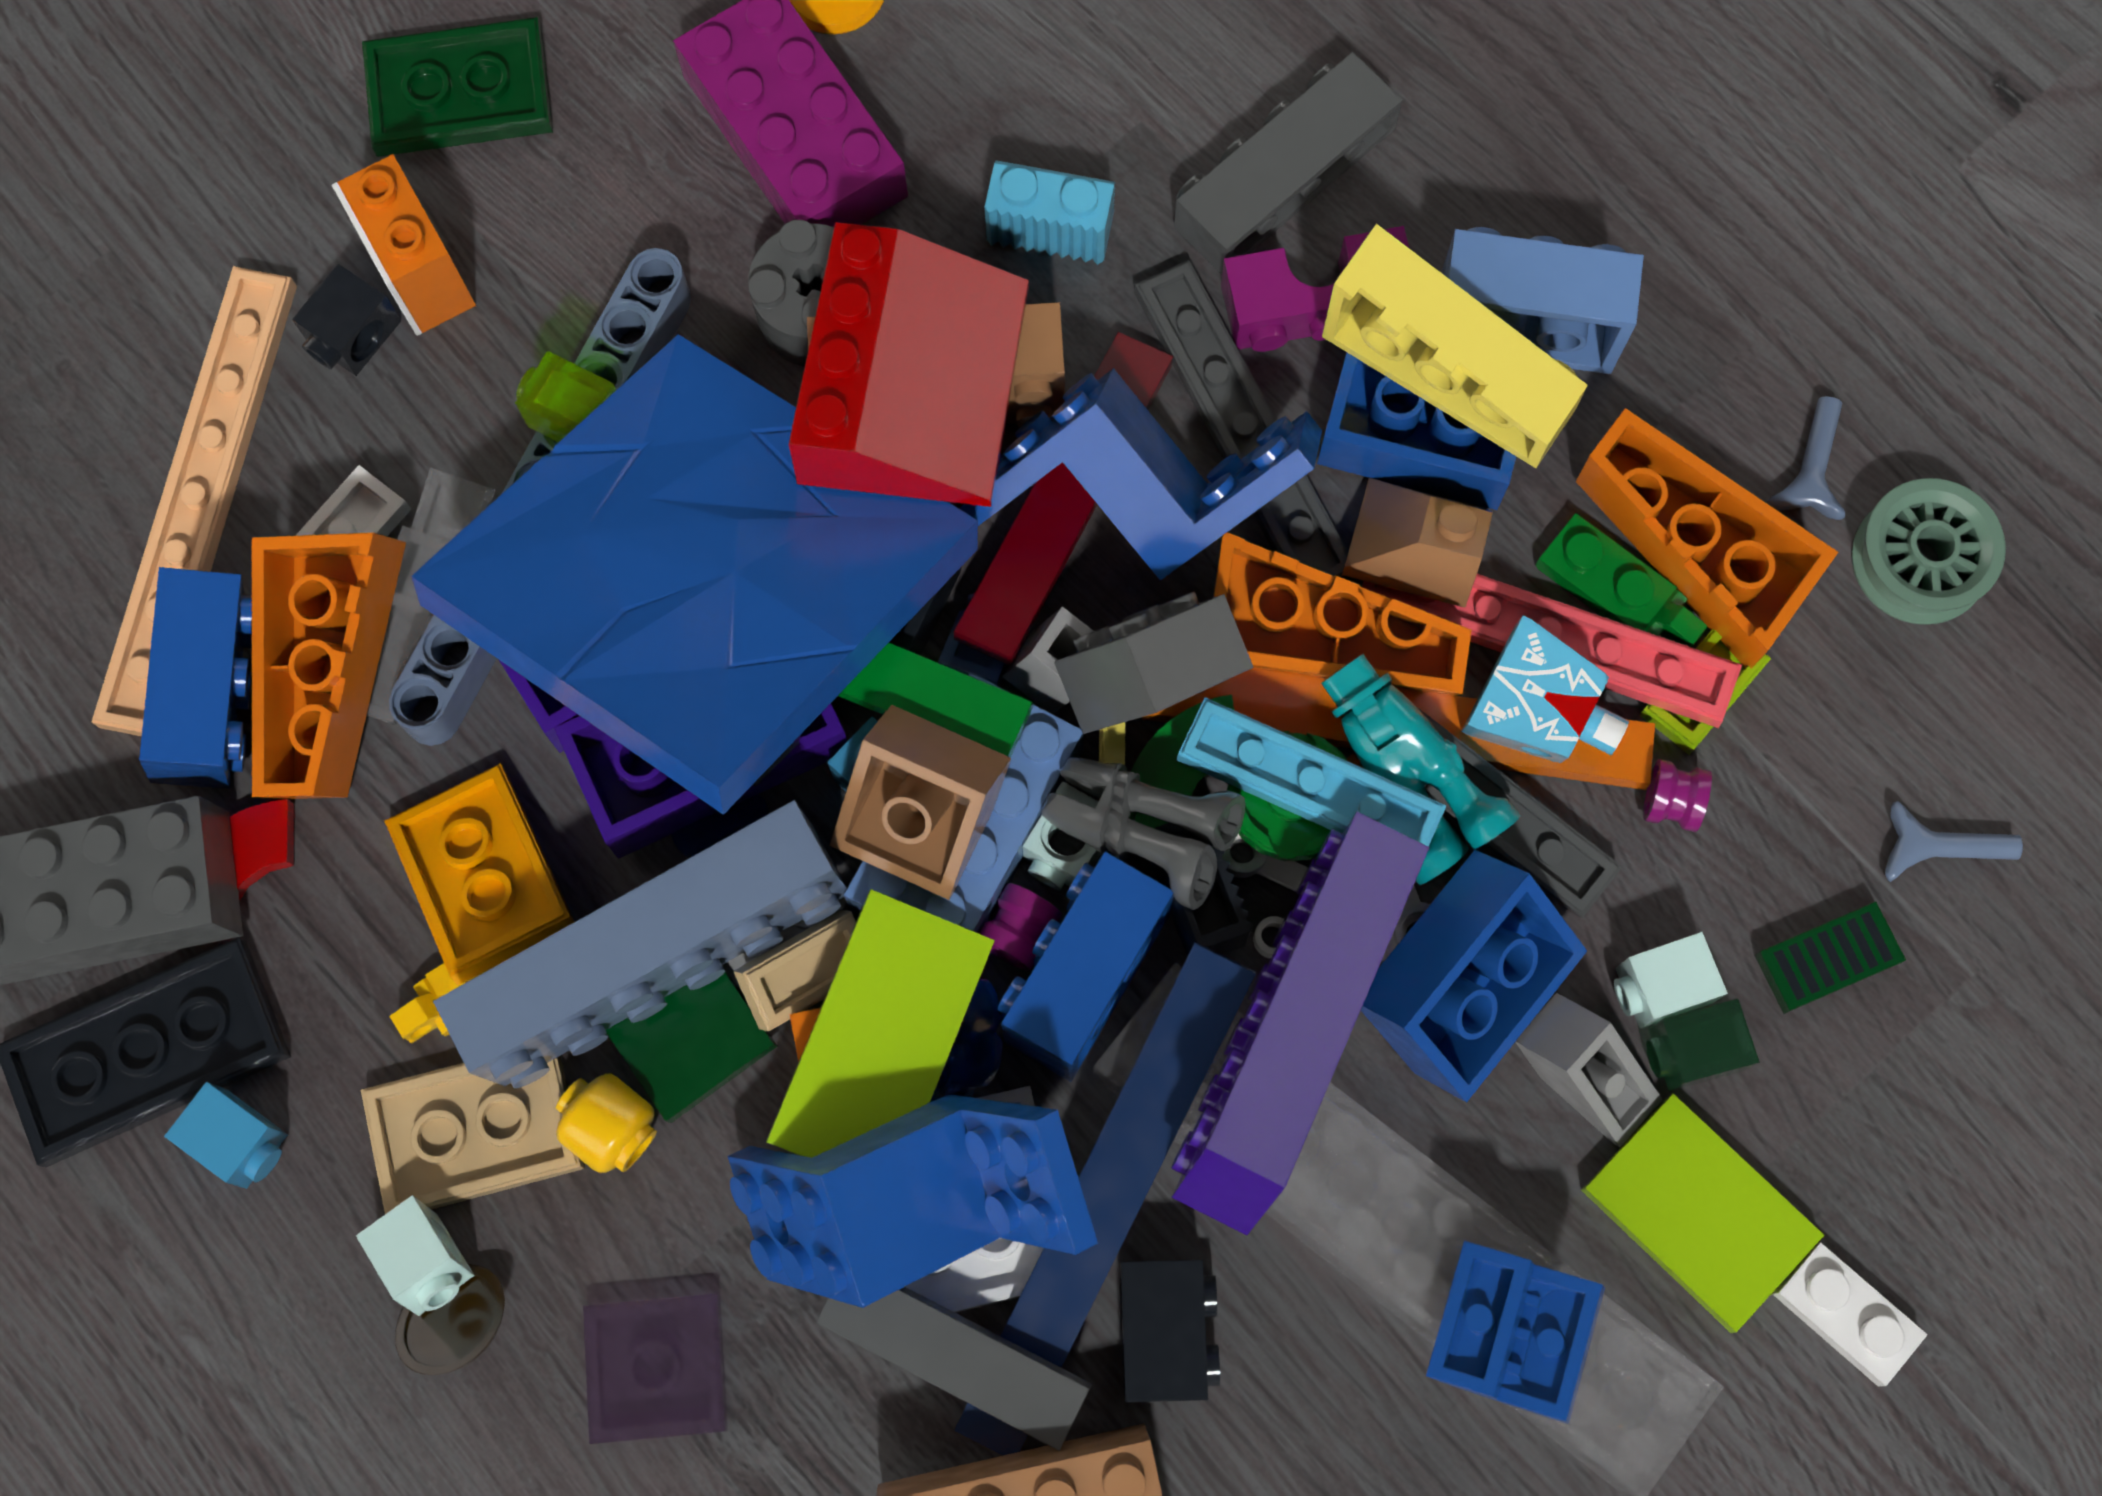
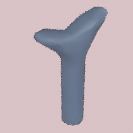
(1810, 484)
(1919, 843)

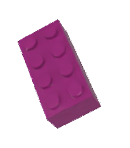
(791, 115)

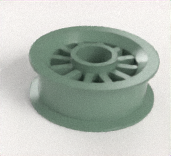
(1954, 574)

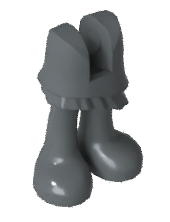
(1113, 826)

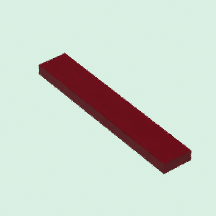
(1047, 528)

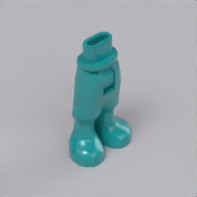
(1405, 748)

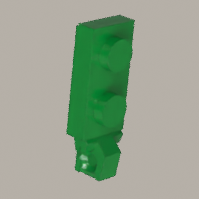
(1617, 583)

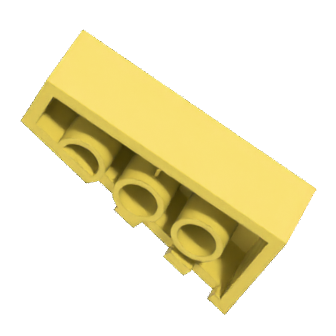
(1449, 348)

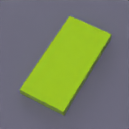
(881, 1026)

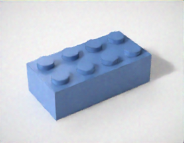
(999, 852)

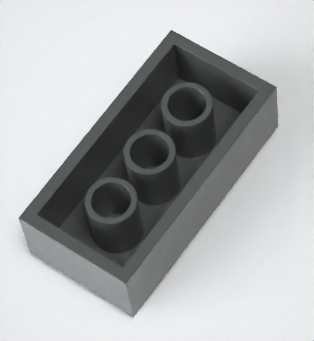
(116, 888)

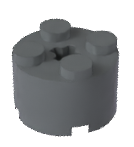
(787, 285)

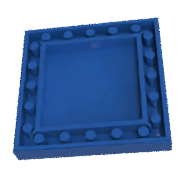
(686, 579)

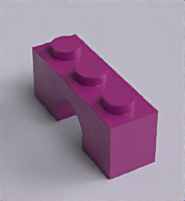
(1271, 305)

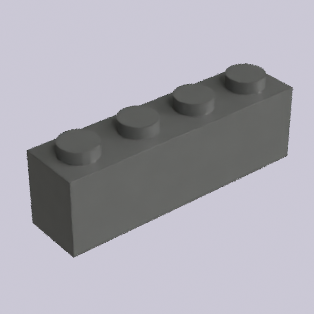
(1286, 161)

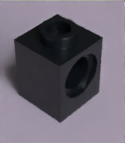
(345, 321)

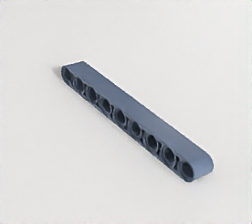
(627, 310)

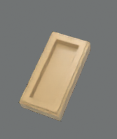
(795, 972)

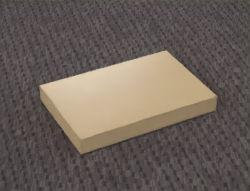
(464, 1136)

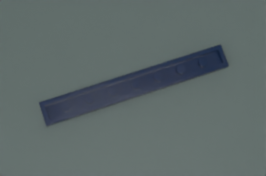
(1123, 1167)

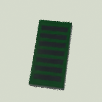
(1830, 957)

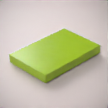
(1702, 1213)

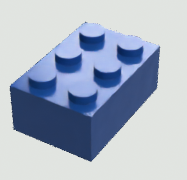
(1406, 441)
(197, 679)
(1084, 964)
(1471, 974)

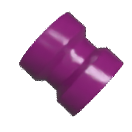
(1018, 925)

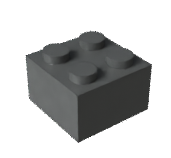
(1152, 661)

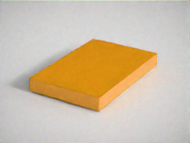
(479, 873)

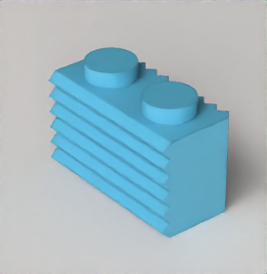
(1049, 211)

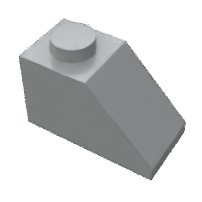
(1589, 1067)

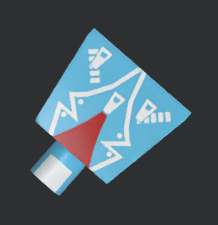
(1543, 699)

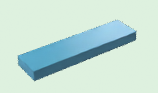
(1301, 775)

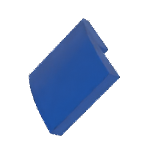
(1516, 1332)

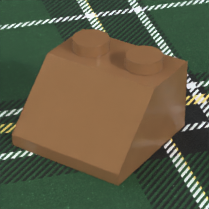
(918, 800)

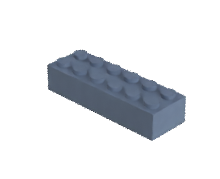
(643, 949)

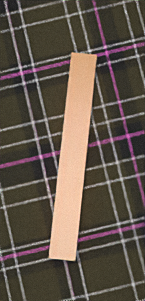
(200, 475)

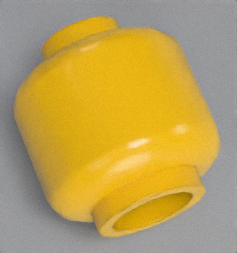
(605, 1123)

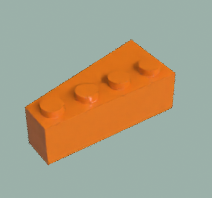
(1705, 535)
(1321, 622)
(316, 656)

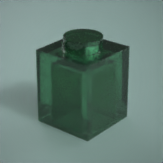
(1701, 1045)

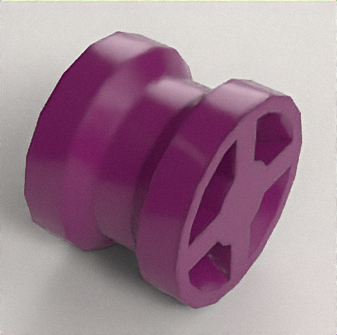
(1677, 795)

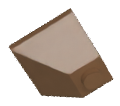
(1418, 542)

